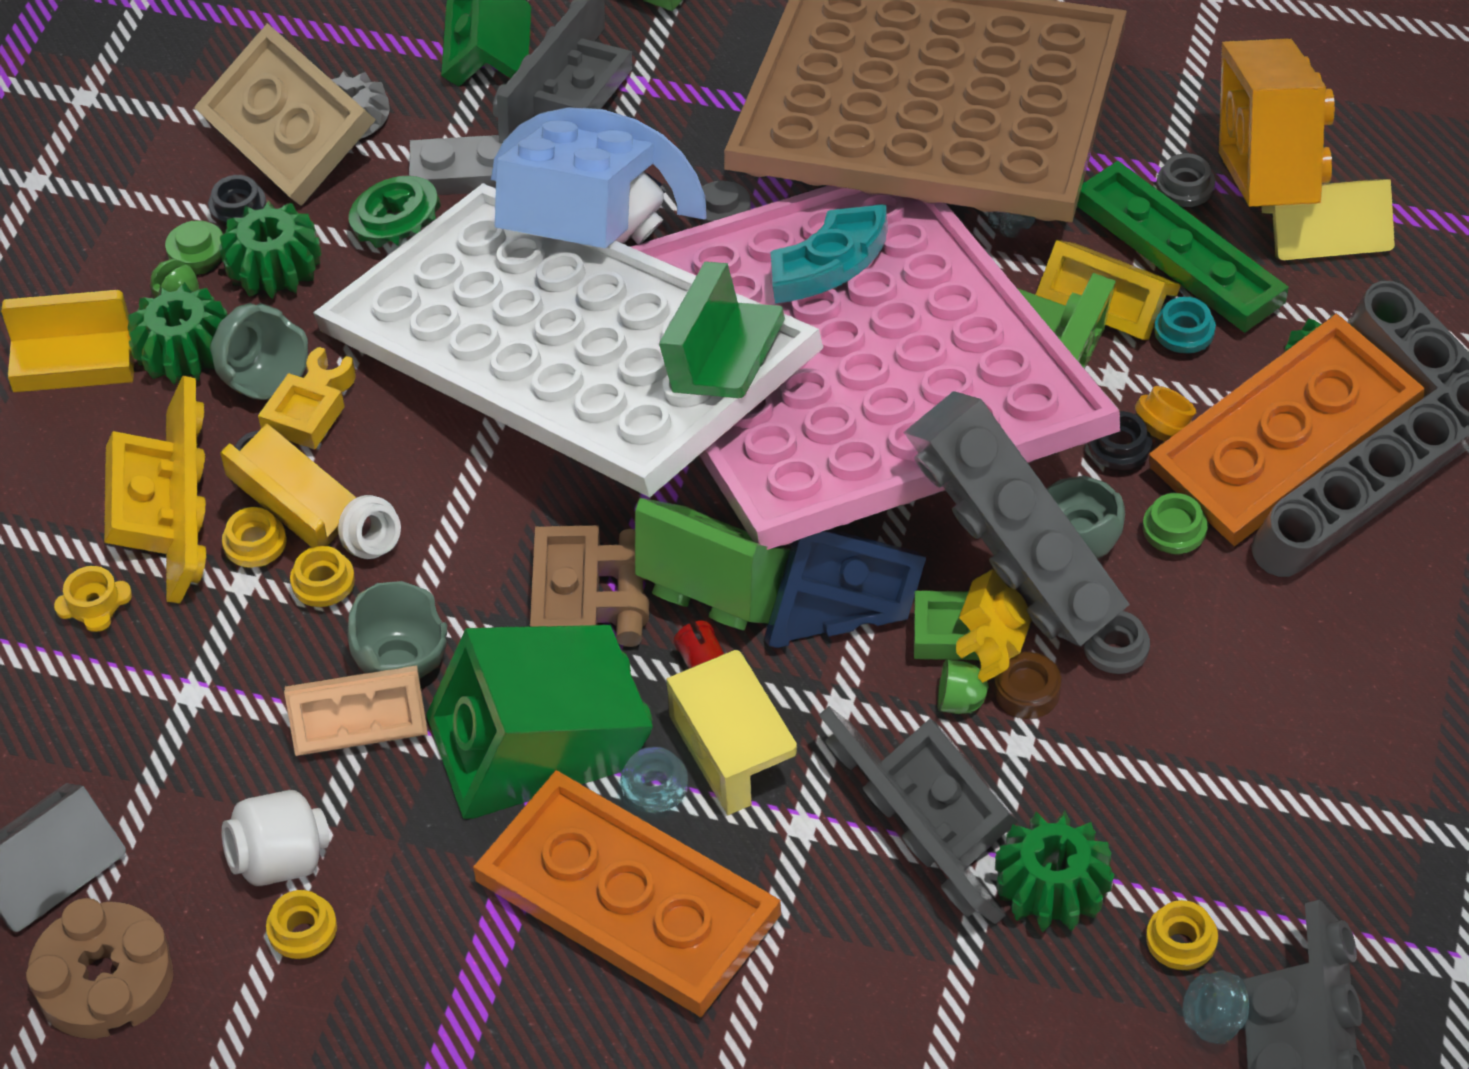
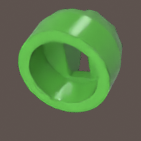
(171, 276)
(960, 688)

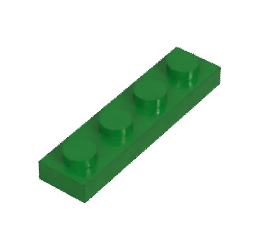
(1182, 246)

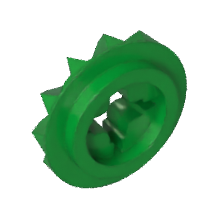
(409, 196)

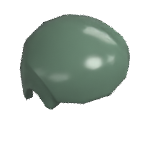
(257, 350)
(1092, 509)
(396, 628)

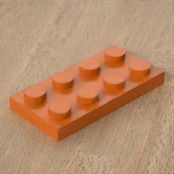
(1284, 426)
(628, 892)

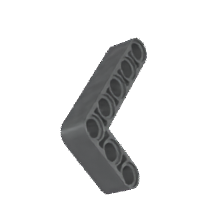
(1411, 340)

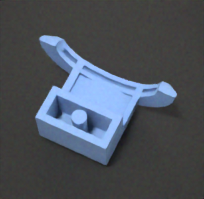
(573, 171)

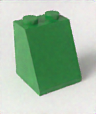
(534, 705)

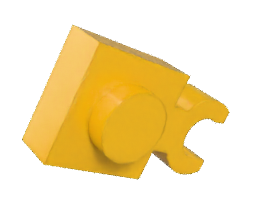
(309, 405)
(996, 624)

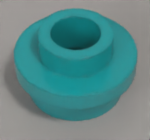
(1185, 325)

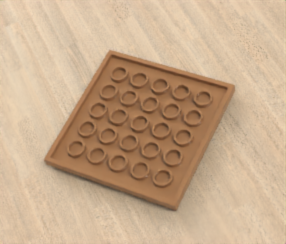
(933, 100)

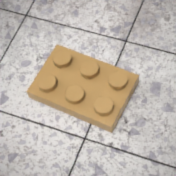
(284, 114)

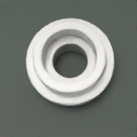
(383, 531)

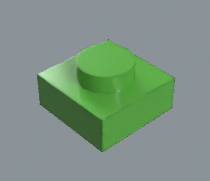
(939, 625)

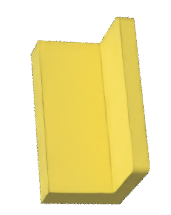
(1349, 220)
(728, 726)

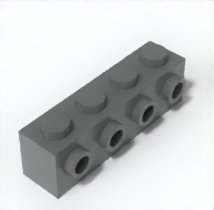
(1016, 518)

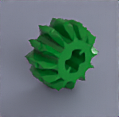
(270, 249)
(175, 332)
(1054, 871)

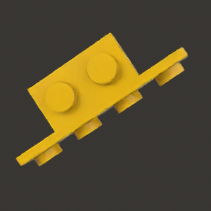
(154, 492)

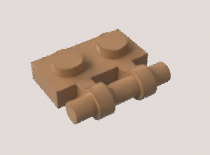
(567, 581)

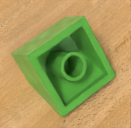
(706, 561)

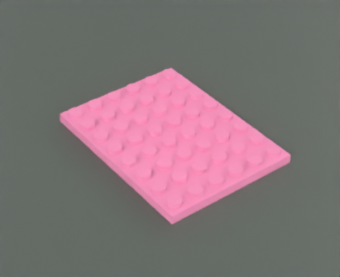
(895, 343)

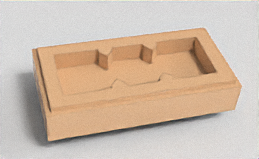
(356, 710)

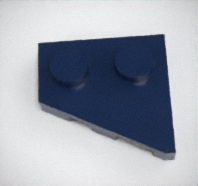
(841, 583)

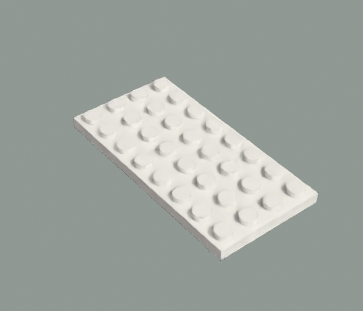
(550, 340)

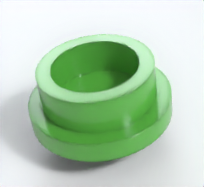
(195, 245)
(1175, 524)

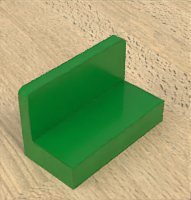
(482, 34)
(714, 340)

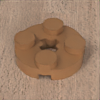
(95, 932)

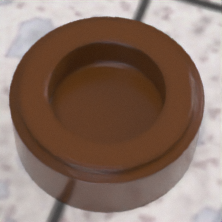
(1028, 686)

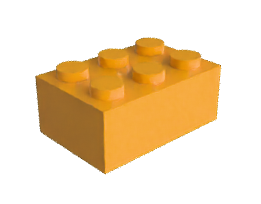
(1274, 122)

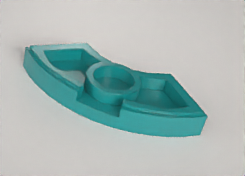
(831, 255)

